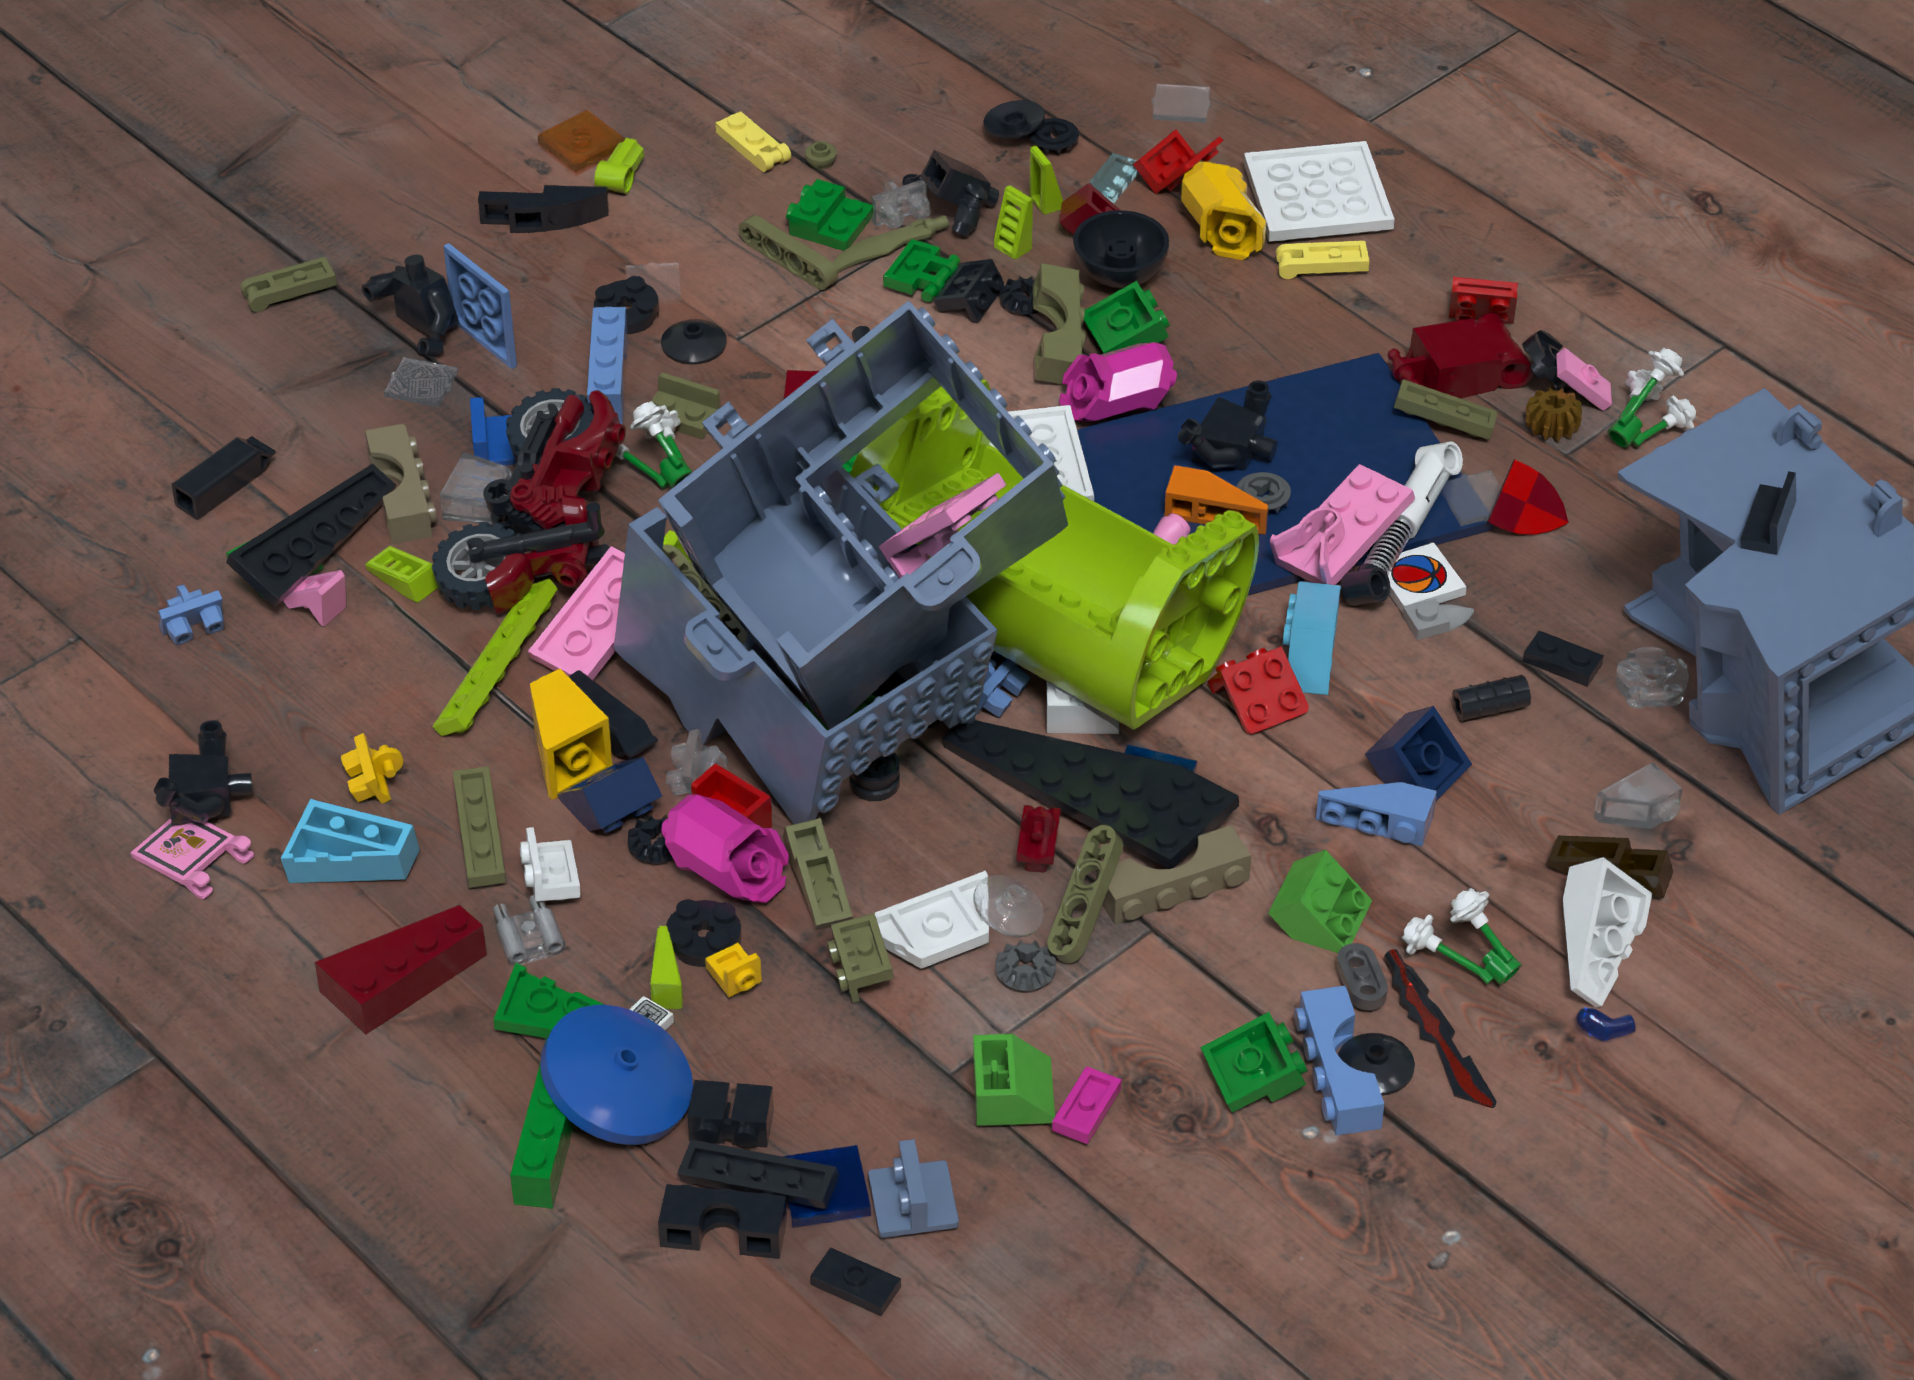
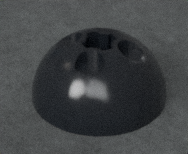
(1120, 247)

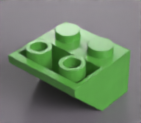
(1320, 903)
(1011, 1081)

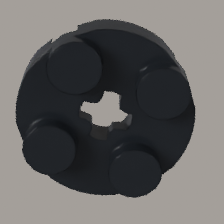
(631, 292)
(1543, 350)
(702, 915)

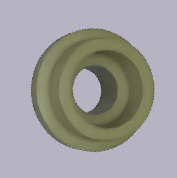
(820, 155)

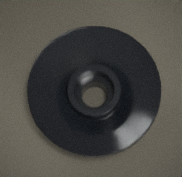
(1014, 119)
(693, 341)
(1381, 1056)

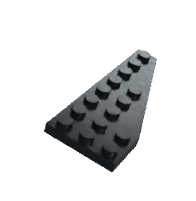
(1146, 801)

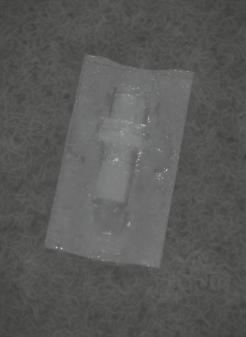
(900, 202)
(694, 760)

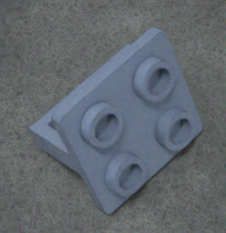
(912, 1195)

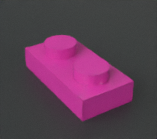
(1086, 1105)

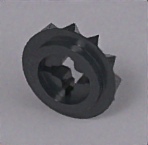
(1064, 131)
(1013, 297)
(640, 841)

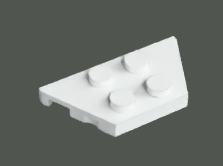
(935, 924)

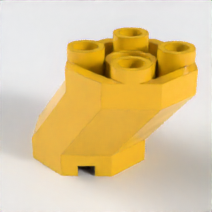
(1222, 209)

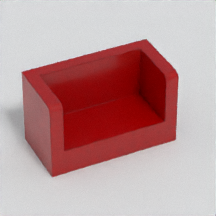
(736, 793)

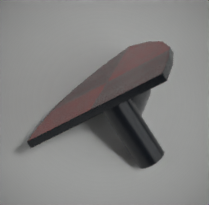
(1527, 503)

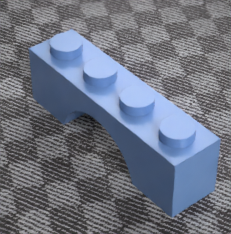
(607, 355)
(1350, 1096)

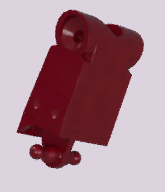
(1463, 358)

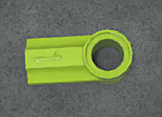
(619, 170)

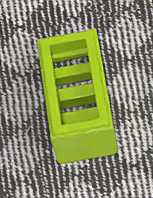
(1043, 183)
(1014, 225)
(408, 575)
(665, 977)

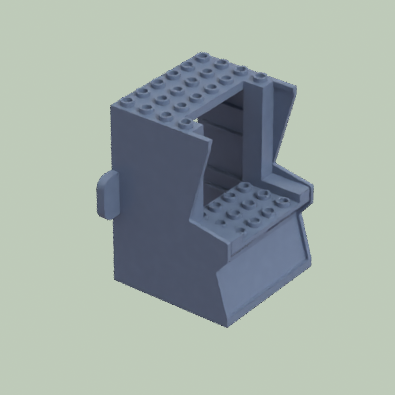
(796, 569)
(1793, 638)
(734, 687)

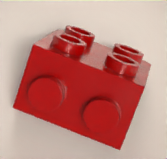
(1171, 159)
(1479, 297)
(1261, 689)

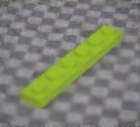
(494, 659)

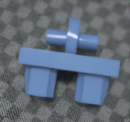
(189, 610)
(1008, 676)

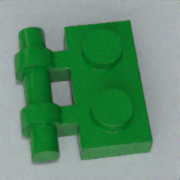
(912, 269)

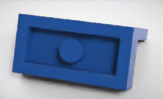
(490, 435)

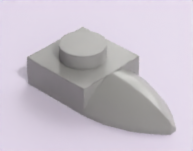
(1431, 619)

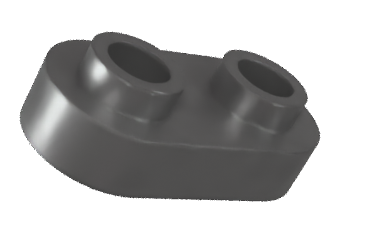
(1366, 982)

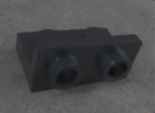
(971, 287)

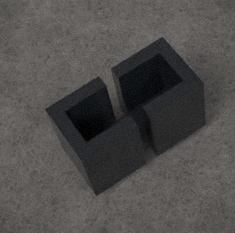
(749, 1119)

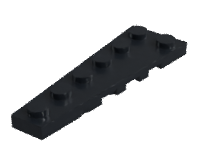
(298, 544)

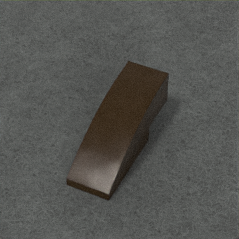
(1645, 866)

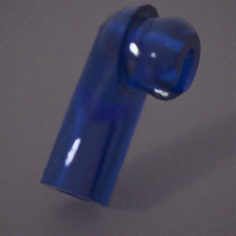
(1604, 1027)

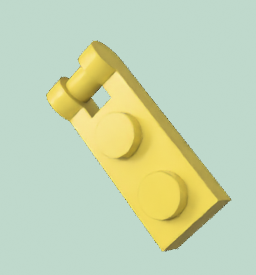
(752, 141)
(1322, 258)

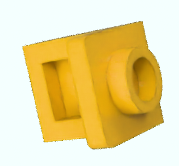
(734, 969)

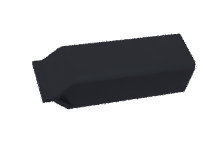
(220, 475)
(627, 729)

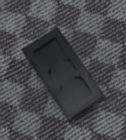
(855, 1281)

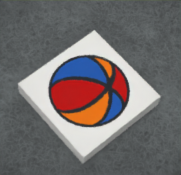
(1424, 576)

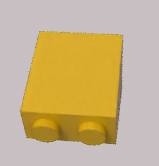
(568, 732)

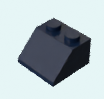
(1419, 752)
(612, 794)

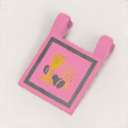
(187, 850)

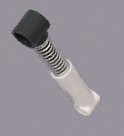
(1432, 471)

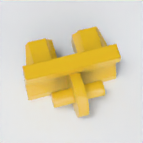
(374, 766)

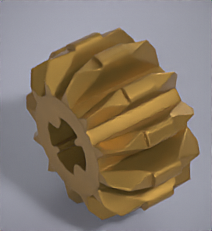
(1553, 414)

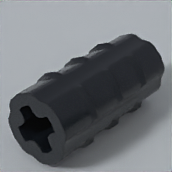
(1491, 697)

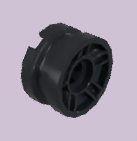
(879, 780)

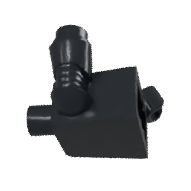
(959, 185)
(419, 300)
(1230, 432)
(202, 784)

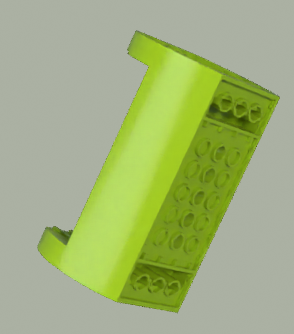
(1101, 601)

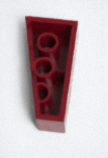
(400, 967)

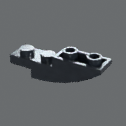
(547, 211)

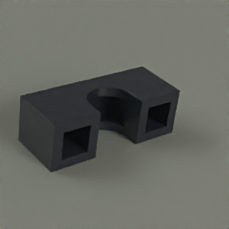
(694, 1211)

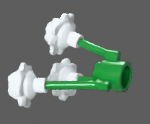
(1646, 386)
(661, 425)
(1466, 907)

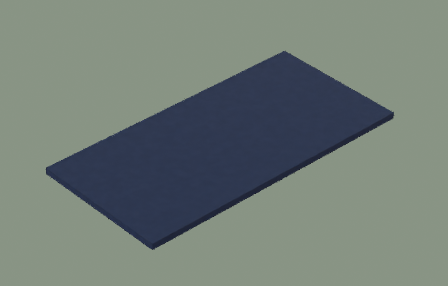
(1323, 429)

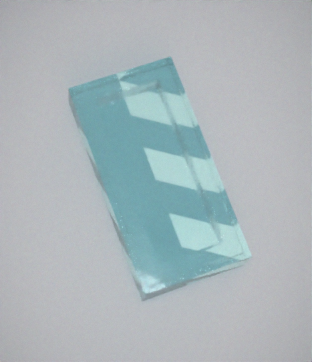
(1114, 176)

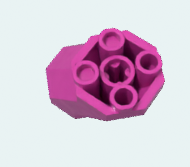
(1118, 381)
(726, 848)

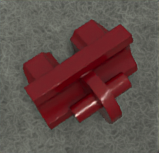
(1038, 837)

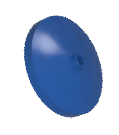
(616, 1074)

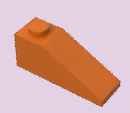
(1202, 495)

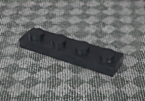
(758, 1173)

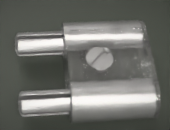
(529, 934)

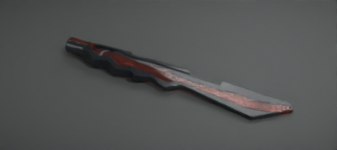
(1434, 1027)

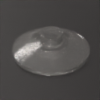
(1008, 906)

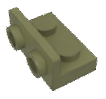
(690, 400)
(861, 954)

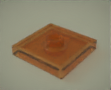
(580, 140)

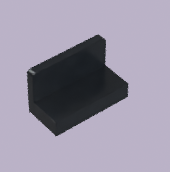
(1769, 517)

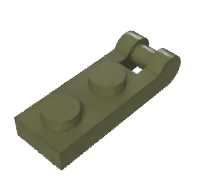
(288, 283)

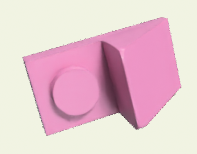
(321, 594)

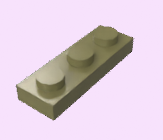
(1445, 409)

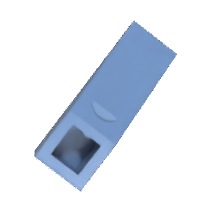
(1385, 810)

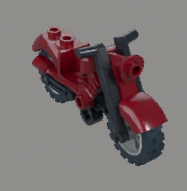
(559, 450)

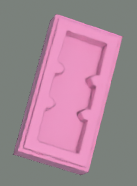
(1584, 379)

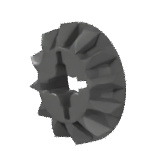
(1260, 483)
(1023, 976)

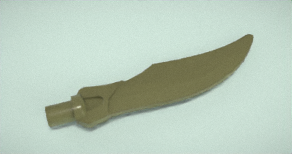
(889, 241)

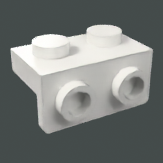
(549, 868)

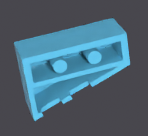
(1311, 634)
(348, 846)

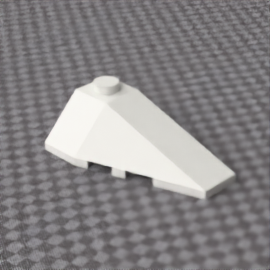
(1073, 716)
(1601, 920)

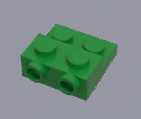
(828, 215)
(1126, 319)
(1255, 1062)

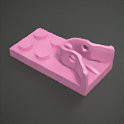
(938, 526)
(1342, 527)
(586, 625)

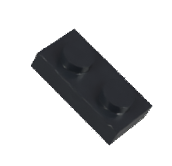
(1563, 658)

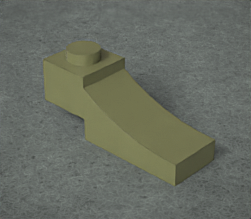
(817, 873)

